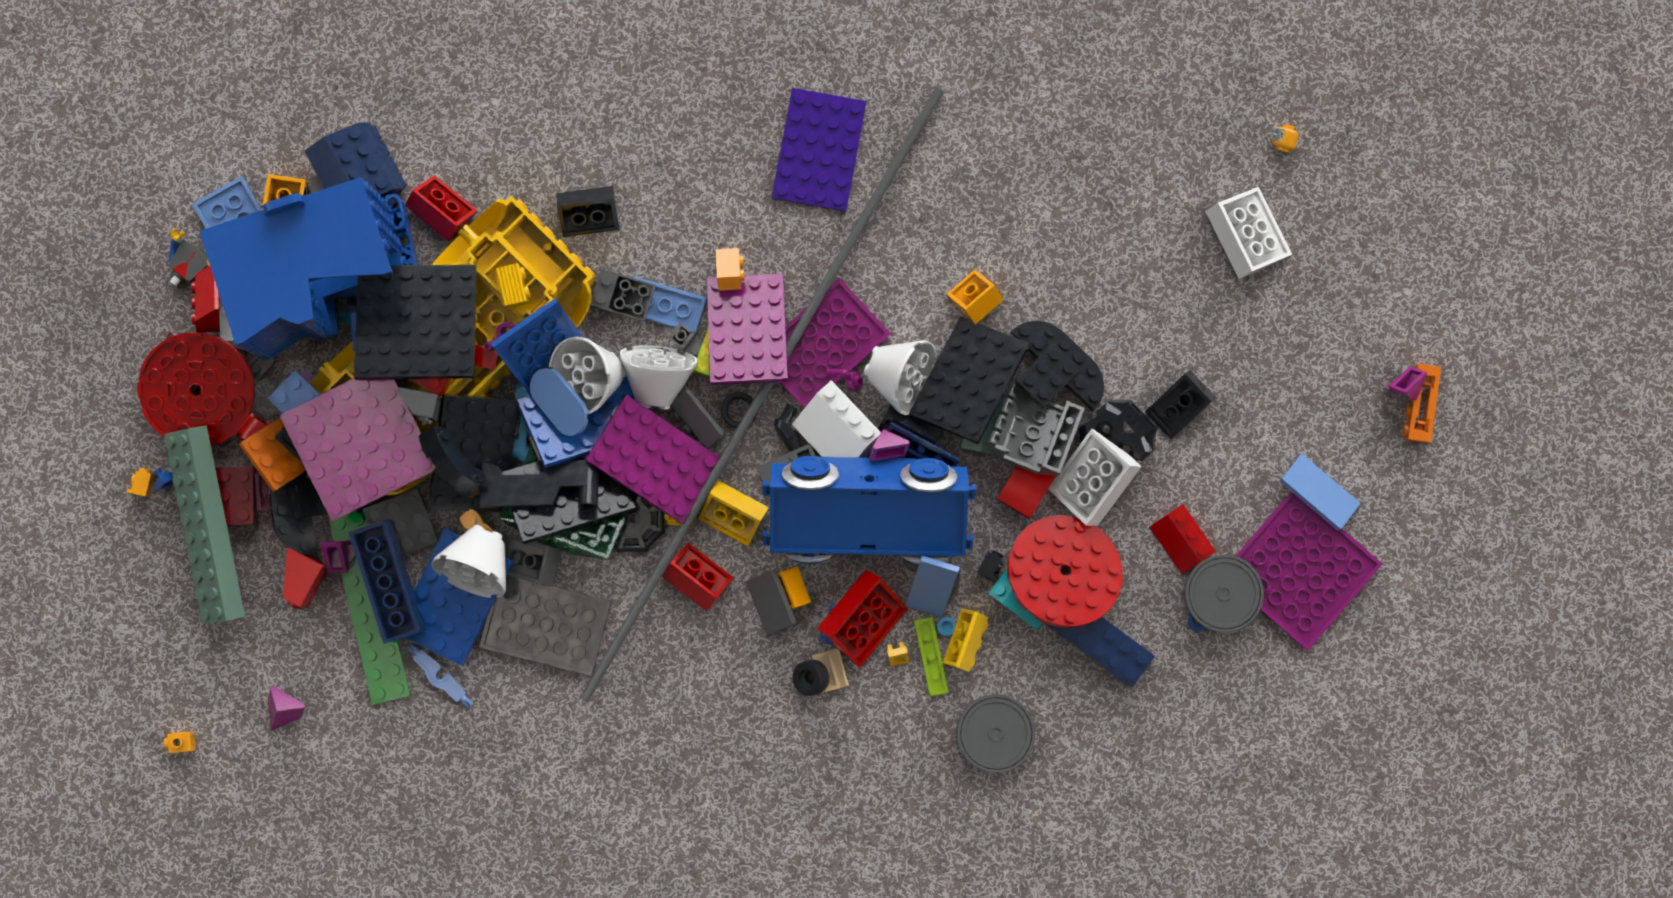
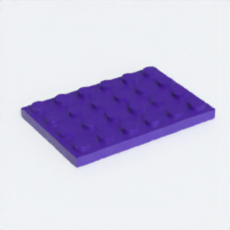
(819, 149)

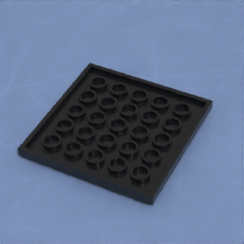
(416, 323)

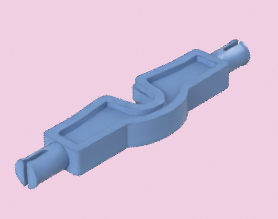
(447, 683)

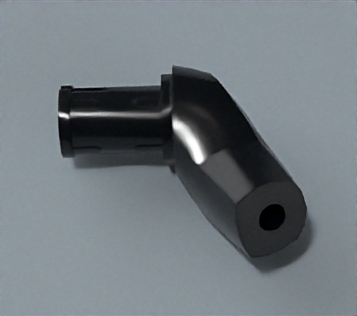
(784, 429)

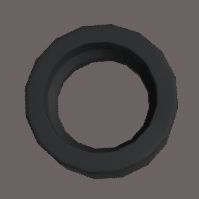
(726, 402)

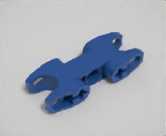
(403, 228)

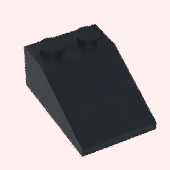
(1180, 404)

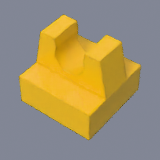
(898, 656)

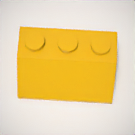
(733, 513)
(966, 639)

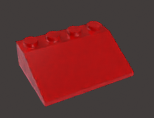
(862, 618)

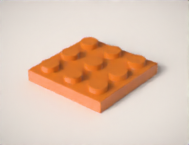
(271, 458)

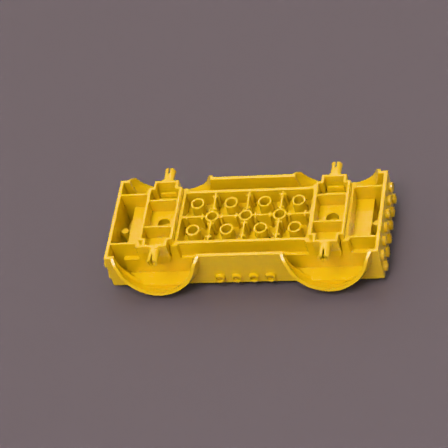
(493, 240)

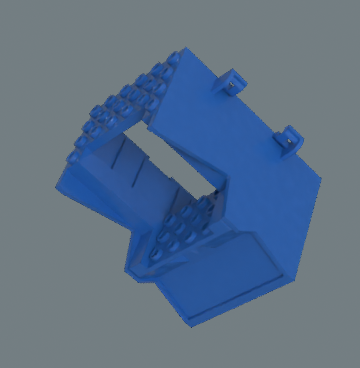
(293, 260)

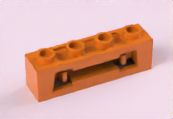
(1415, 433)

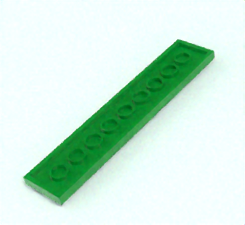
(380, 661)

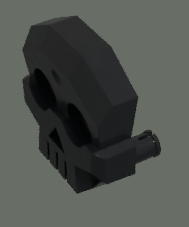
(1116, 415)

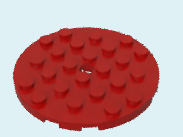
(202, 361)
(1049, 594)

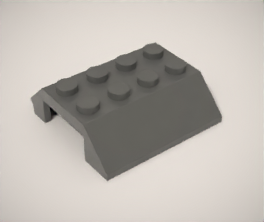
(1032, 435)

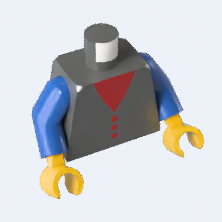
(185, 259)

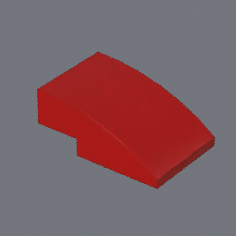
(1024, 491)

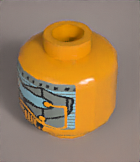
(1285, 138)

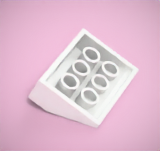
(1248, 232)
(836, 425)
(1094, 478)

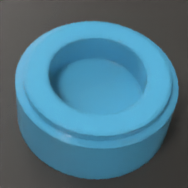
(946, 626)

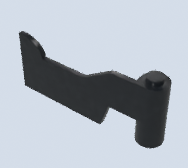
(541, 488)

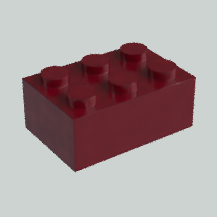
(238, 495)

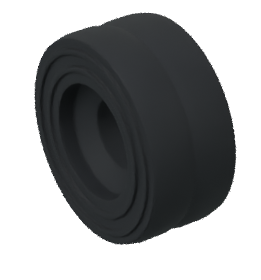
(801, 680)

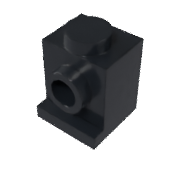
(991, 565)

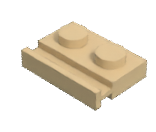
(835, 667)

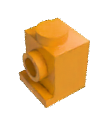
(142, 482)
(187, 742)

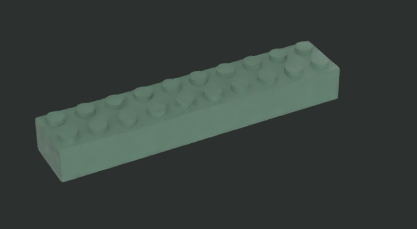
(204, 525)

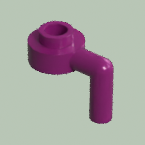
(500, 331)
(852, 379)

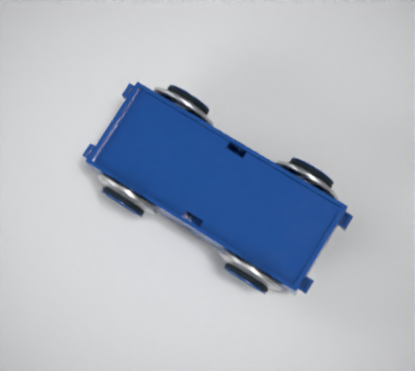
(850, 503)

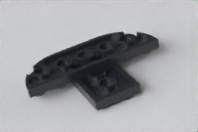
(1057, 365)
(293, 511)

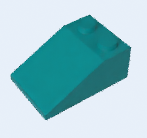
(1004, 595)

